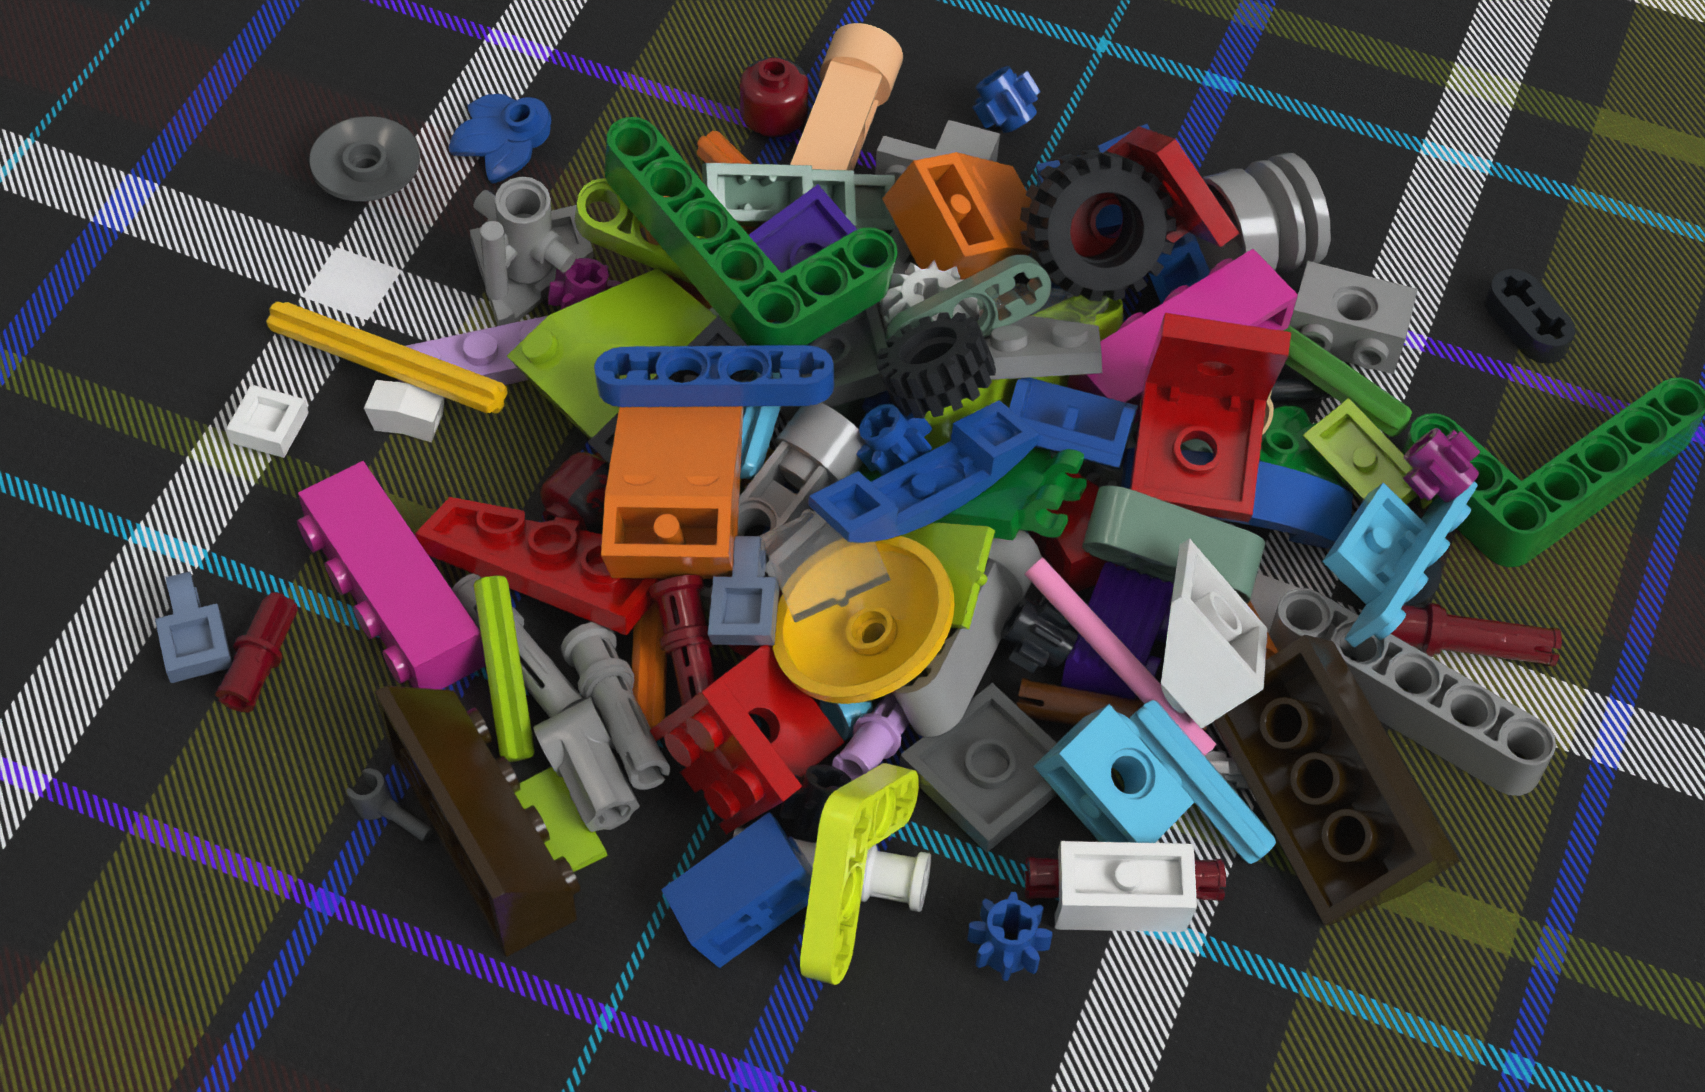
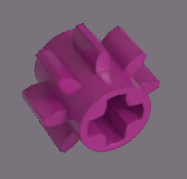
(579, 282)
(1441, 465)

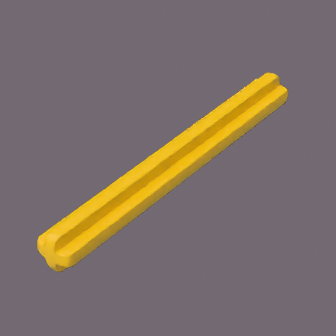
(387, 357)

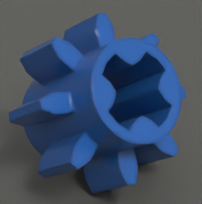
(1006, 99)
(892, 438)
(1005, 954)

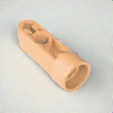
(855, 81)

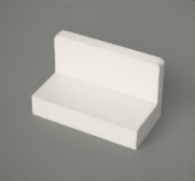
(1125, 886)

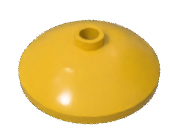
(836, 649)

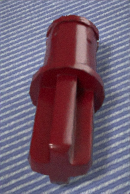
(257, 653)

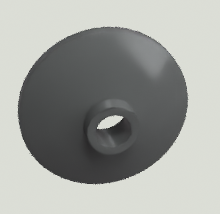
(364, 158)

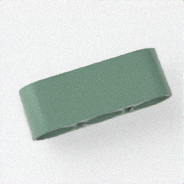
(1147, 535)

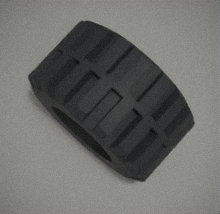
(1138, 243)

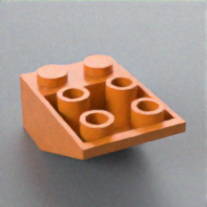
(959, 212)
(673, 492)

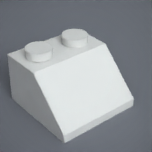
(1211, 644)

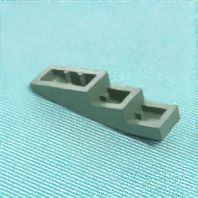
(762, 190)

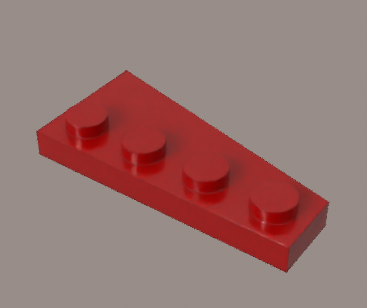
(538, 559)

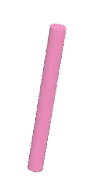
(1110, 647)

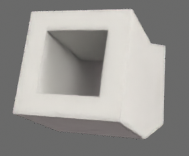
(404, 409)

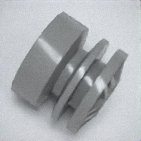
(1276, 212)

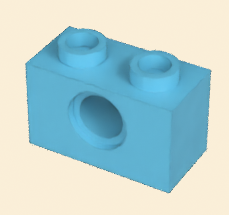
(1081, 776)

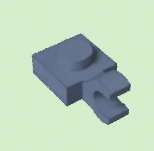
(747, 603)
(194, 635)

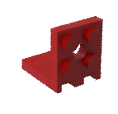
(1192, 200)
(1209, 386)
(730, 753)

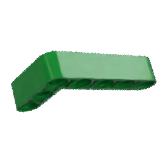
(646, 168)
(1521, 519)

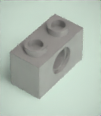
(1354, 315)

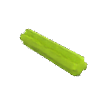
(504, 668)

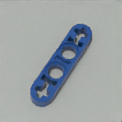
(714, 384)

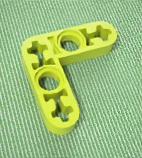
(849, 825)

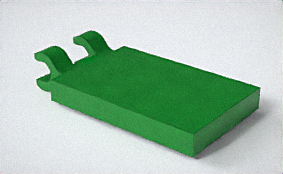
(1022, 496)

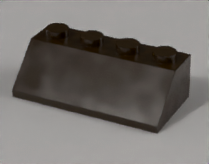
(1333, 784)
(478, 816)

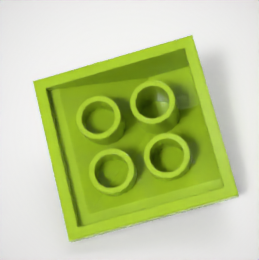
(566, 344)

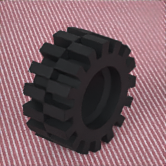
(936, 365)

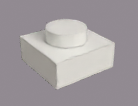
(267, 421)

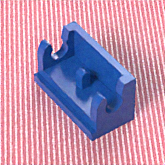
(1075, 420)
(741, 891)

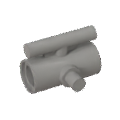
(519, 236)

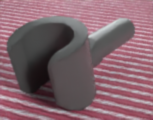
(380, 804)

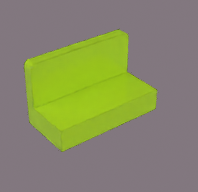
(1360, 454)

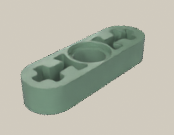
(1001, 279)

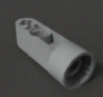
(810, 455)
(944, 689)

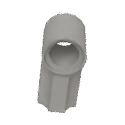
(584, 757)

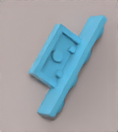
(1386, 553)

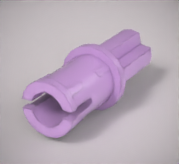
(874, 738)

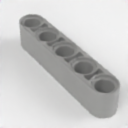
(1438, 700)

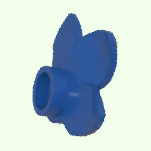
(502, 132)

